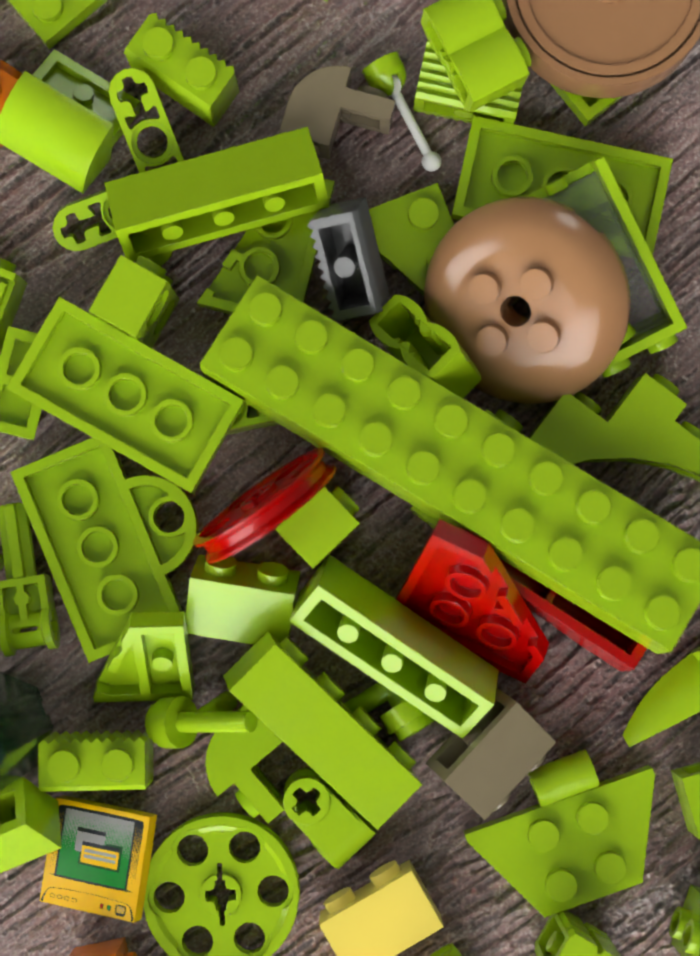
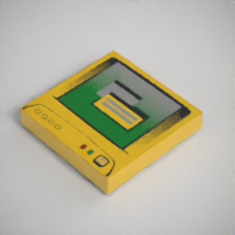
(100, 860)

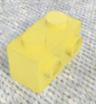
(382, 915)

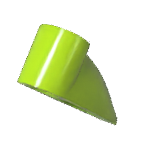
(668, 701)

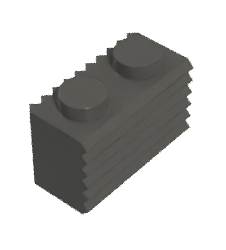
(349, 259)

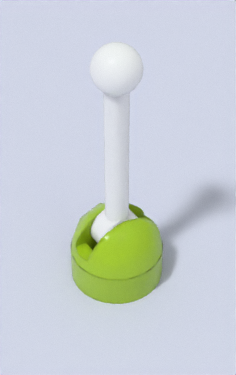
(390, 76)

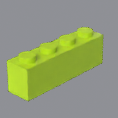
(217, 194)
(396, 647)
(322, 729)

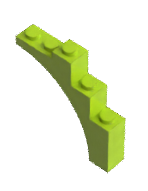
(635, 431)

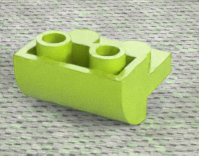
(63, 120)

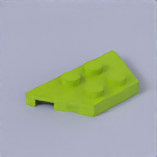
(574, 846)

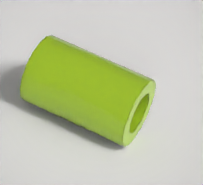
(563, 778)

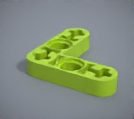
(122, 110)

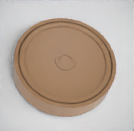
(604, 44)

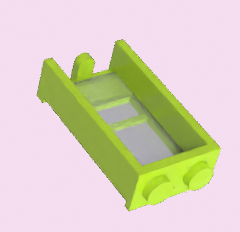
(600, 202)

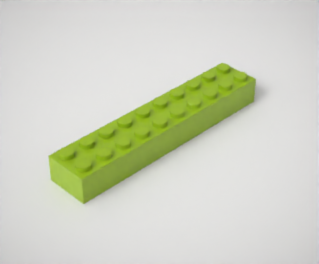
(459, 465)

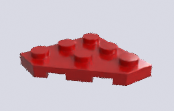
(473, 600)

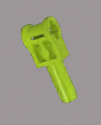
(24, 595)

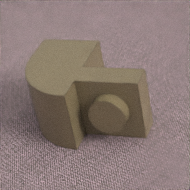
(326, 100)

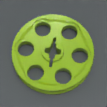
(239, 874)

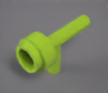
(176, 720)
(401, 720)

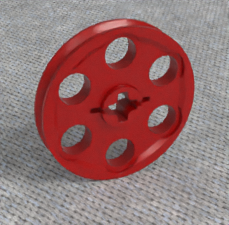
(265, 505)

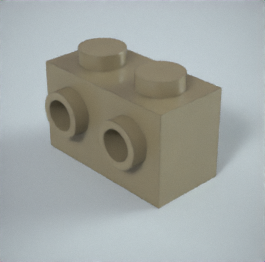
(492, 756)

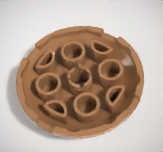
(563, 273)

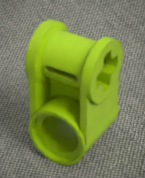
(331, 822)

